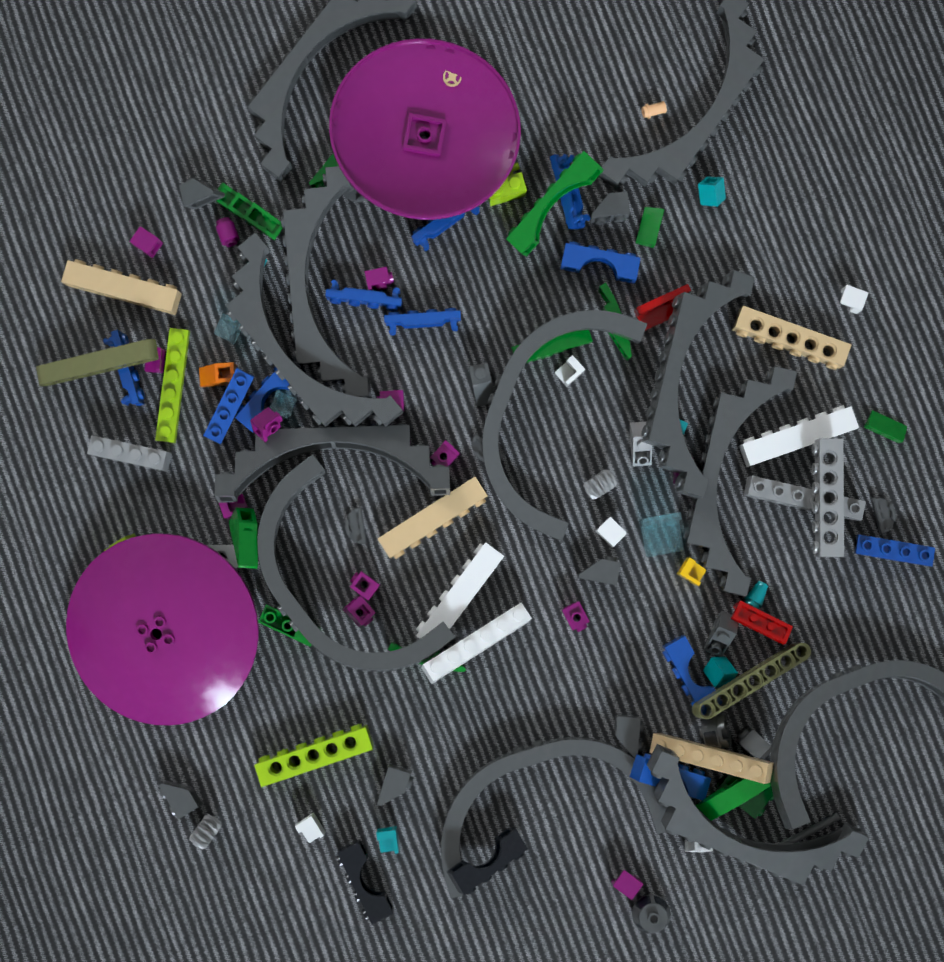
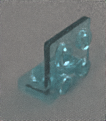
(662, 534)

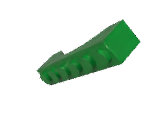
(580, 173)

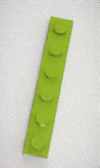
(172, 385)

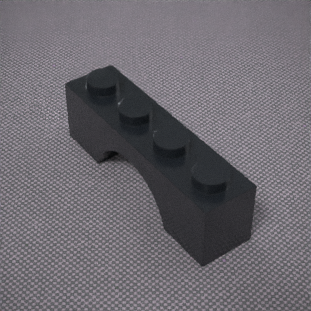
(508, 847)
(375, 903)

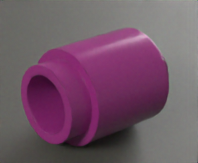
(227, 232)

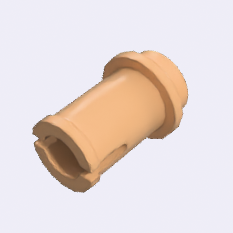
(653, 109)

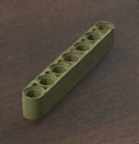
(97, 362)
(760, 680)

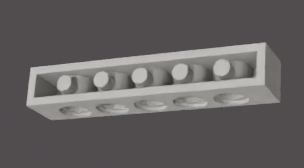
(835, 489)
(797, 496)

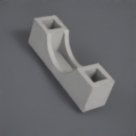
(129, 453)

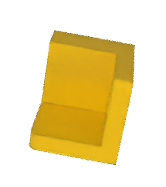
(691, 571)

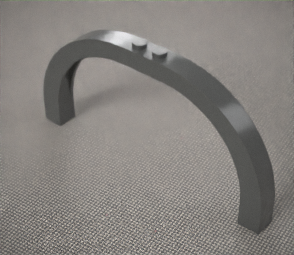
(582, 320)
(274, 510)
(788, 733)
(522, 758)

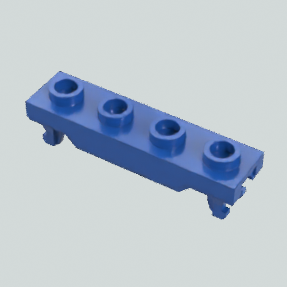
(571, 201)
(435, 228)
(371, 298)
(414, 319)
(128, 376)
(229, 405)
(894, 550)

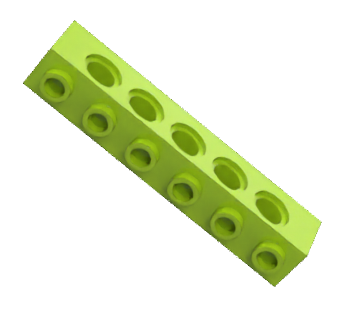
(268, 775)

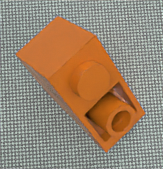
(216, 374)

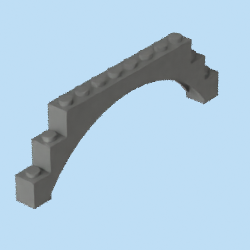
(274, 95)
(676, 157)
(300, 232)
(251, 314)
(663, 421)
(389, 442)
(703, 518)
(786, 860)

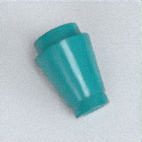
(756, 595)

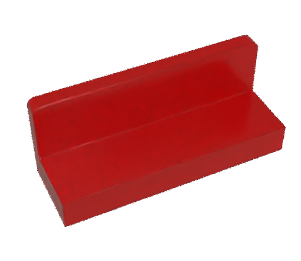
(659, 309)
(761, 622)

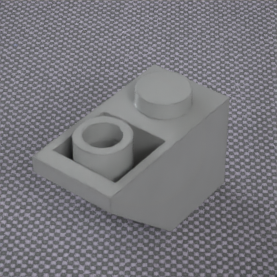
(640, 452)

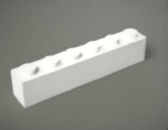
(798, 436)
(463, 589)
(476, 643)

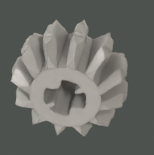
(600, 484)
(205, 831)

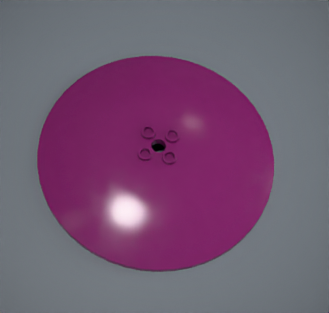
(403, 93)
(194, 602)

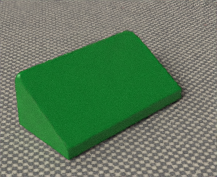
(649, 226)
(886, 427)

